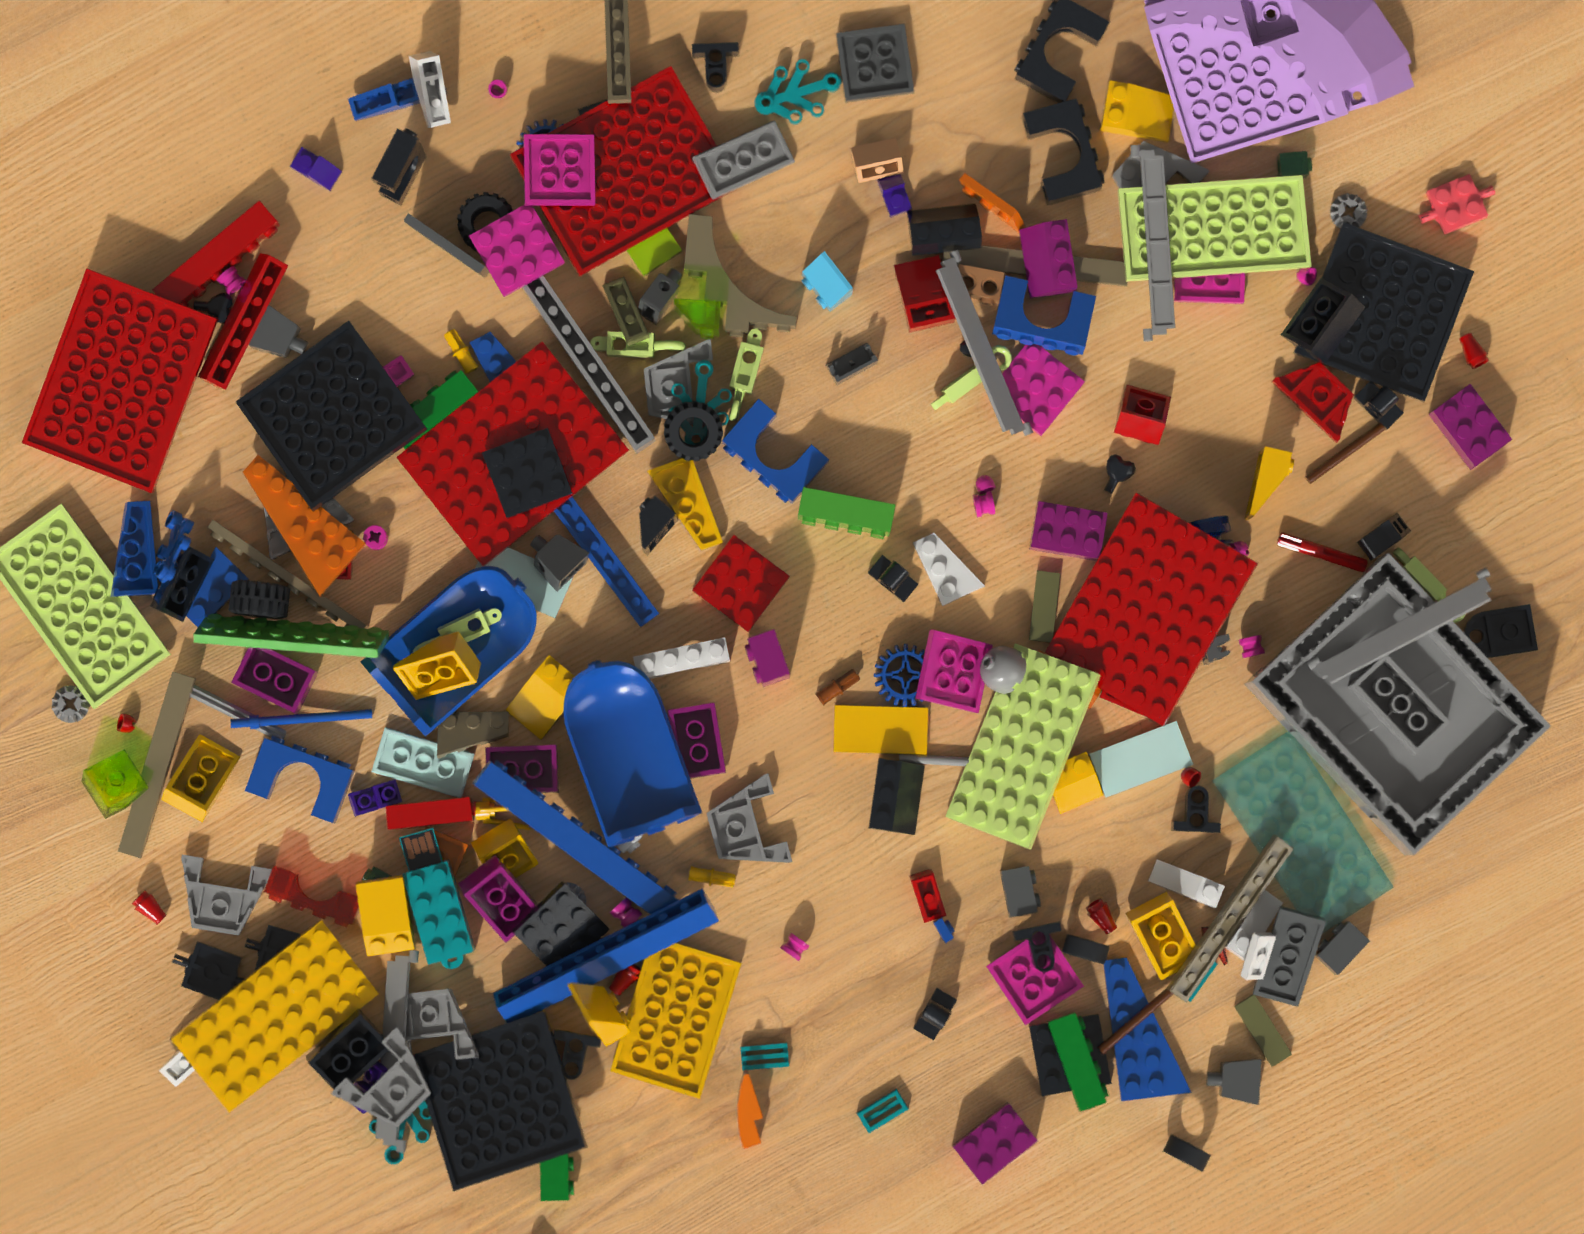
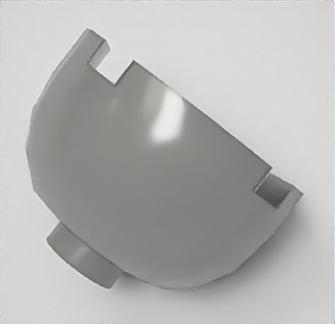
(1002, 669)

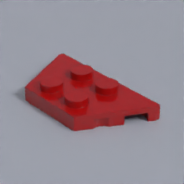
(1318, 396)

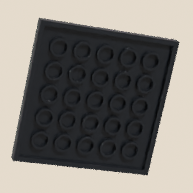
(1407, 311)
(331, 415)
(502, 1106)

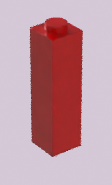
(430, 813)

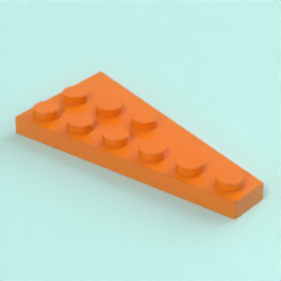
(315, 538)

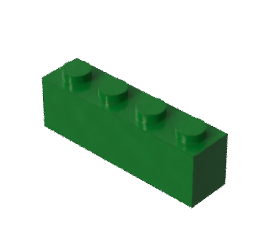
(443, 401)
(1077, 1062)
(555, 1179)

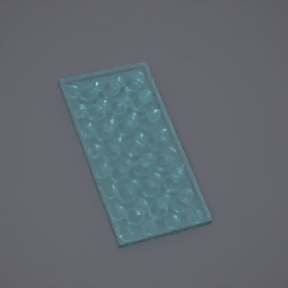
(1286, 796)

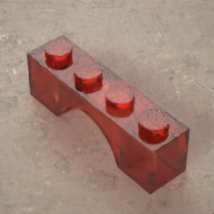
(285, 885)

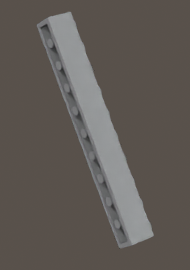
(589, 364)

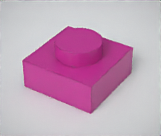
(398, 370)

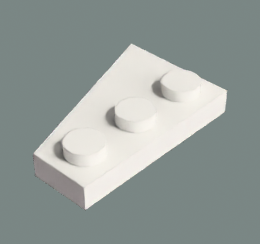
(945, 570)

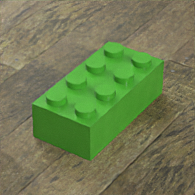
(846, 512)

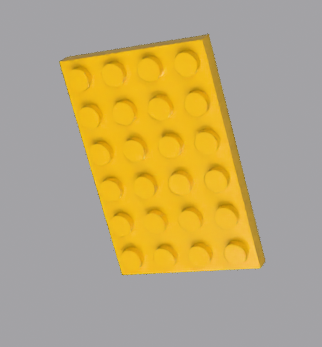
(676, 1018)

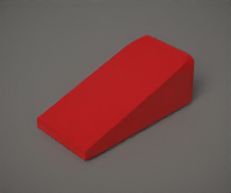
(927, 895)

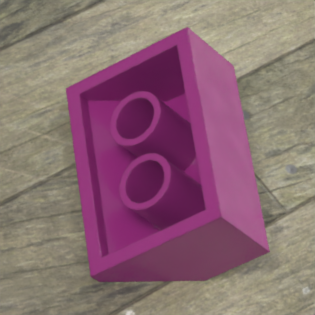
(1048, 259)

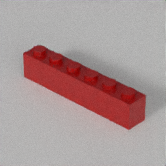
(218, 255)
(242, 321)

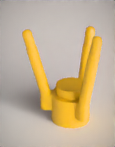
(486, 810)

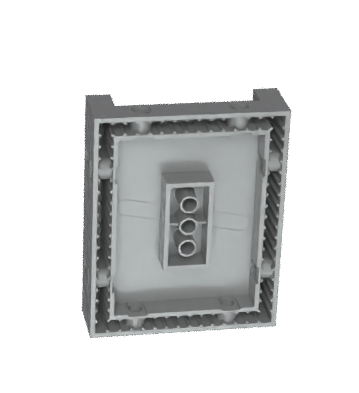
(1410, 730)

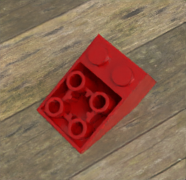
(923, 294)

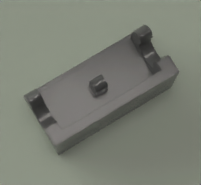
(852, 363)
(1214, 651)

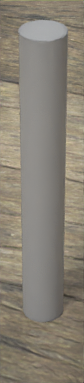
(934, 759)

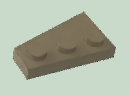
(470, 729)

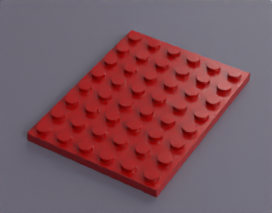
(640, 171)
(119, 380)
(518, 402)
(1151, 608)

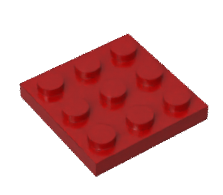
(741, 583)

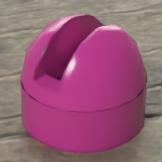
(496, 93)
(1311, 275)
(984, 484)
(1241, 546)

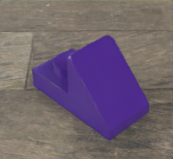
(316, 168)
(894, 194)

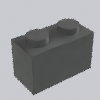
(1019, 891)
(1341, 947)

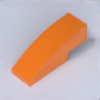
(748, 1112)

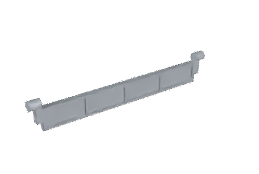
(1156, 242)
(980, 347)
(1405, 631)
(395, 1016)

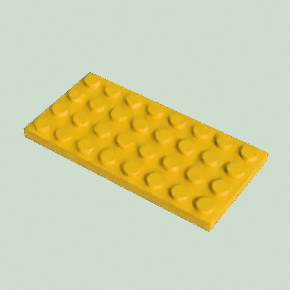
(274, 1016)

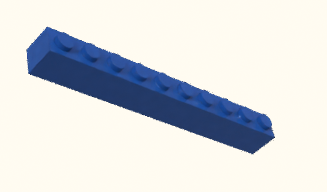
(572, 839)
(606, 956)

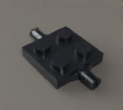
(273, 942)
(210, 970)

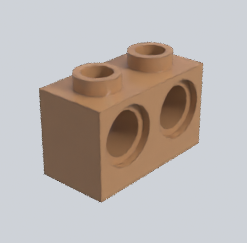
(980, 277)

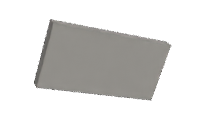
(743, 159)

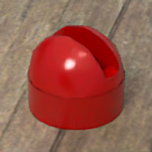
(125, 723)
(1190, 776)

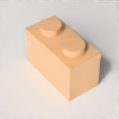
(877, 160)

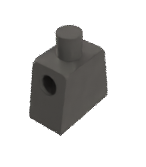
(659, 296)
(277, 335)
(558, 559)
(1238, 1080)

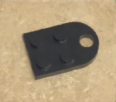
(1504, 631)

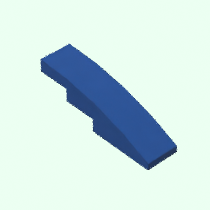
(384, 99)

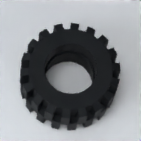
(474, 207)
(697, 451)
(259, 599)

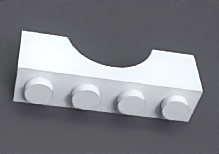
(683, 658)

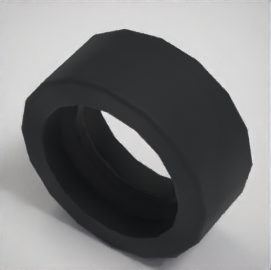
(1085, 949)
(1186, 1153)

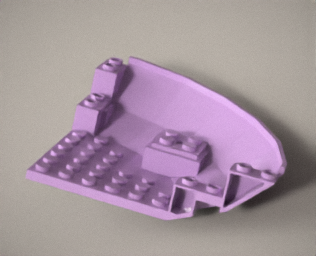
(1263, 77)

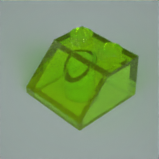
(700, 316)
(114, 783)

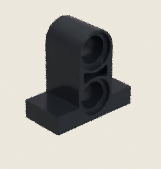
(715, 68)
(1380, 404)
(1384, 536)
(893, 578)
(1198, 808)
(1044, 948)
(935, 1014)
(576, 1057)

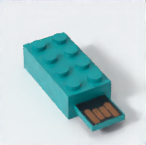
(435, 900)

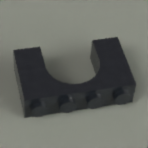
(1064, 18)
(1068, 120)
(399, 165)

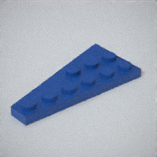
(1142, 1056)

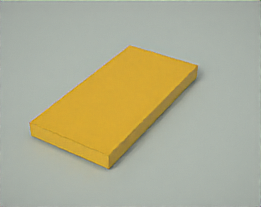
(880, 729)

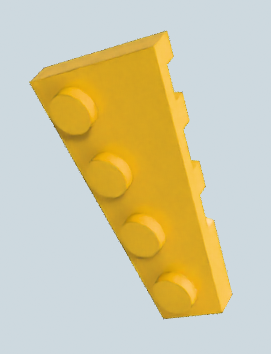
(686, 496)

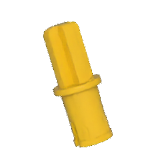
(460, 351)
(712, 877)

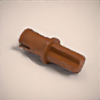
(837, 686)

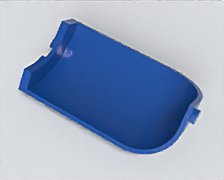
(478, 588)
(627, 752)

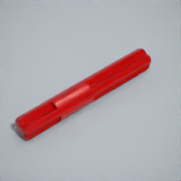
(1322, 552)

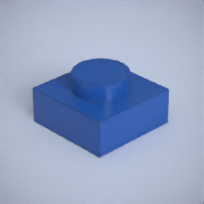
(945, 929)

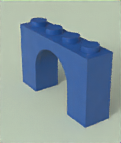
(1013, 324)
(789, 481)
(276, 756)

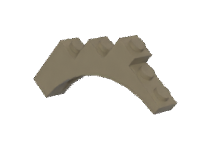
(741, 311)

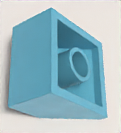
(826, 282)

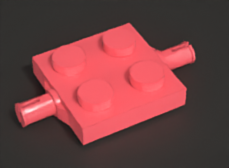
(1456, 204)

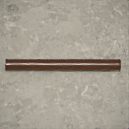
(1346, 452)
(1134, 1021)

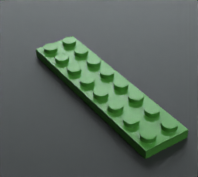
(291, 636)

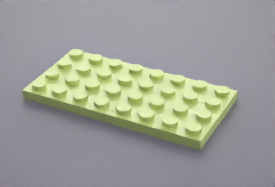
(1222, 227)
(69, 602)
(1023, 749)

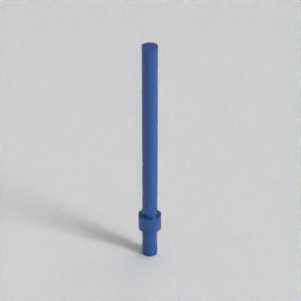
(255, 721)

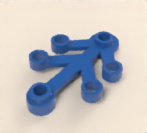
(177, 542)

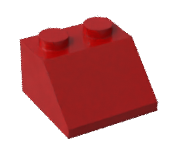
(1142, 415)

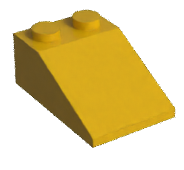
(1137, 112)
(1270, 471)
(439, 666)
(542, 698)
(200, 778)
(385, 915)
(1162, 934)
(601, 1011)

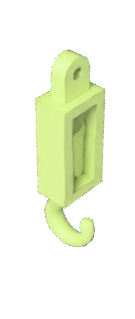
(642, 349)
(745, 373)
(968, 380)
(1423, 577)
(461, 625)

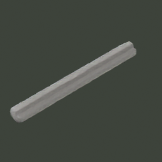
(233, 711)

